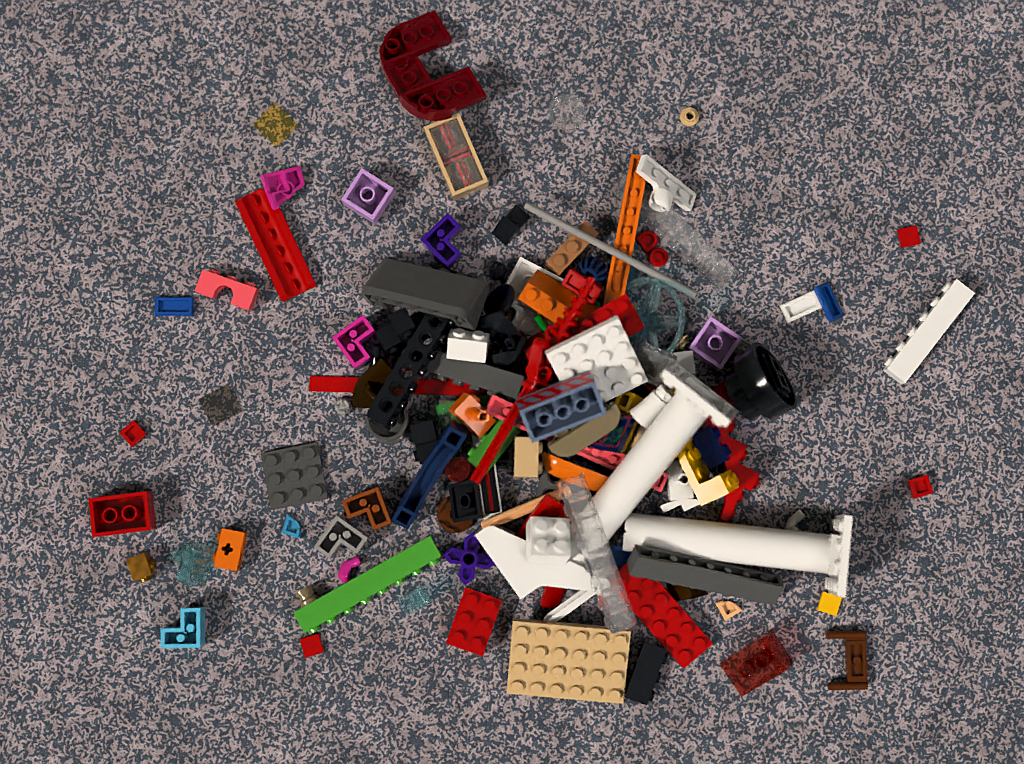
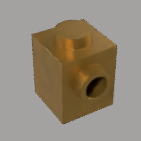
(142, 567)

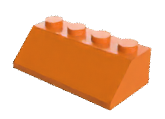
(549, 298)

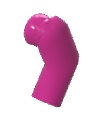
(345, 569)

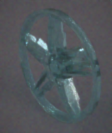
(654, 322)

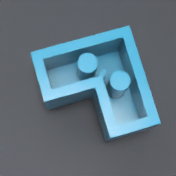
(189, 633)

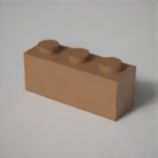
(569, 251)

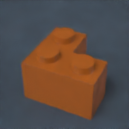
(369, 502)

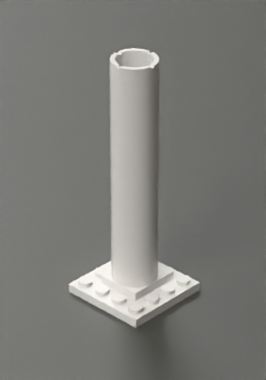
(656, 449)
(749, 544)

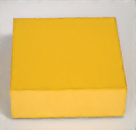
(829, 603)

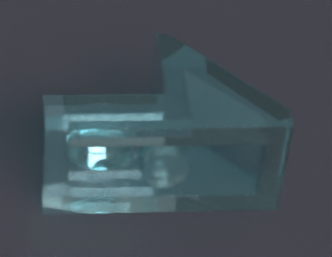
(414, 600)

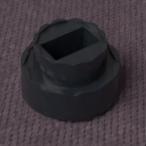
(759, 385)

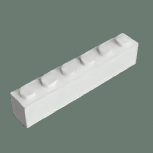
(928, 331)

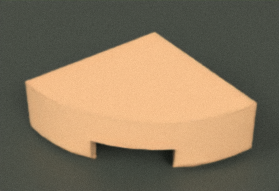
(728, 609)

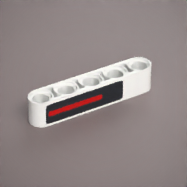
(489, 489)

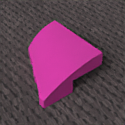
(281, 185)

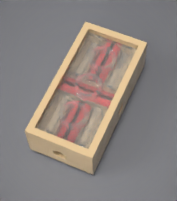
(456, 157)

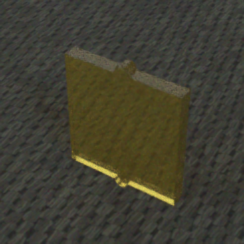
(275, 125)

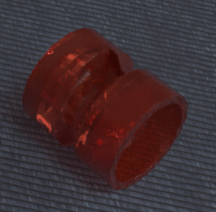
(458, 469)

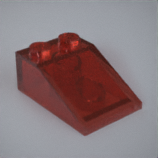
(757, 663)

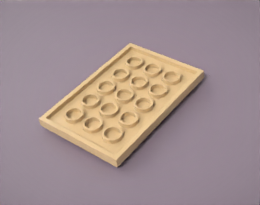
(567, 661)

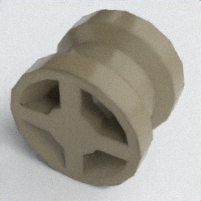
(306, 595)

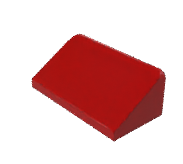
(551, 597)

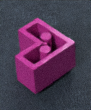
(351, 340)

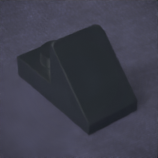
(510, 224)

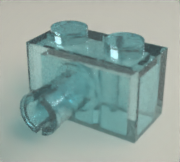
(193, 563)

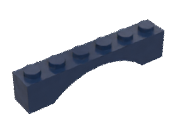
(437, 459)

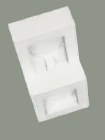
(685, 504)

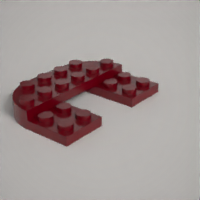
(411, 81)

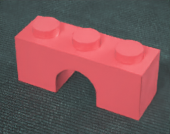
(211, 283)

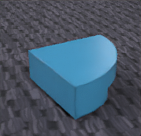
(291, 527)

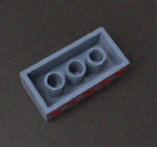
(560, 406)

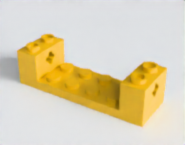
(698, 474)

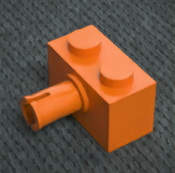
(472, 414)

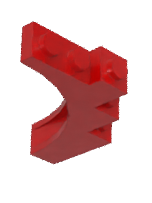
(747, 478)

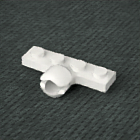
(665, 186)

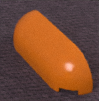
(564, 469)

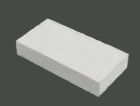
(800, 306)

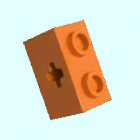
(237, 541)

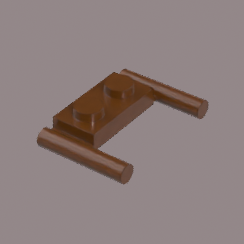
(854, 660)

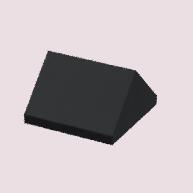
(465, 501)

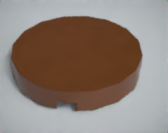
(444, 517)

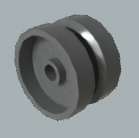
(396, 433)

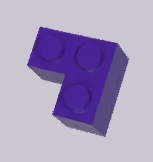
(438, 241)

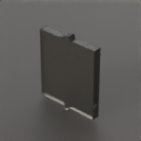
(220, 405)

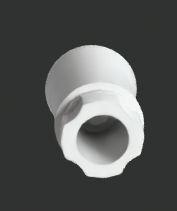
(651, 406)

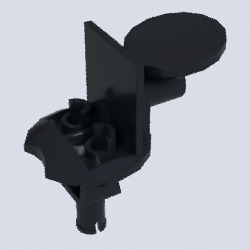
(506, 339)

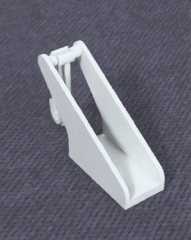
(524, 577)

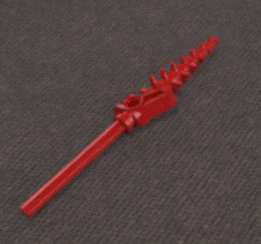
(537, 373)

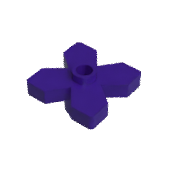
(458, 556)

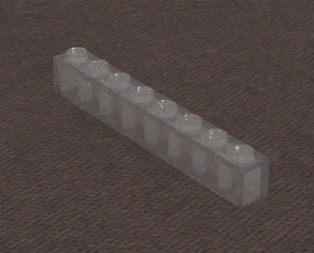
(684, 239)
(597, 553)

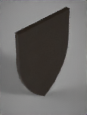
(370, 384)

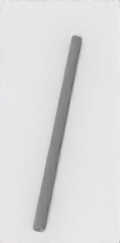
(609, 249)

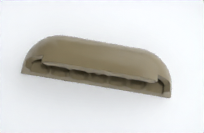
(581, 436)

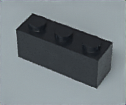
(645, 673)

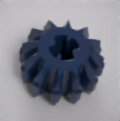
(593, 267)

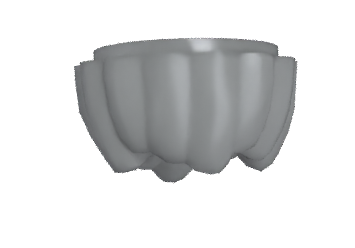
(343, 406)

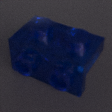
(711, 446)

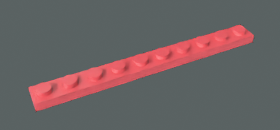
(500, 408)

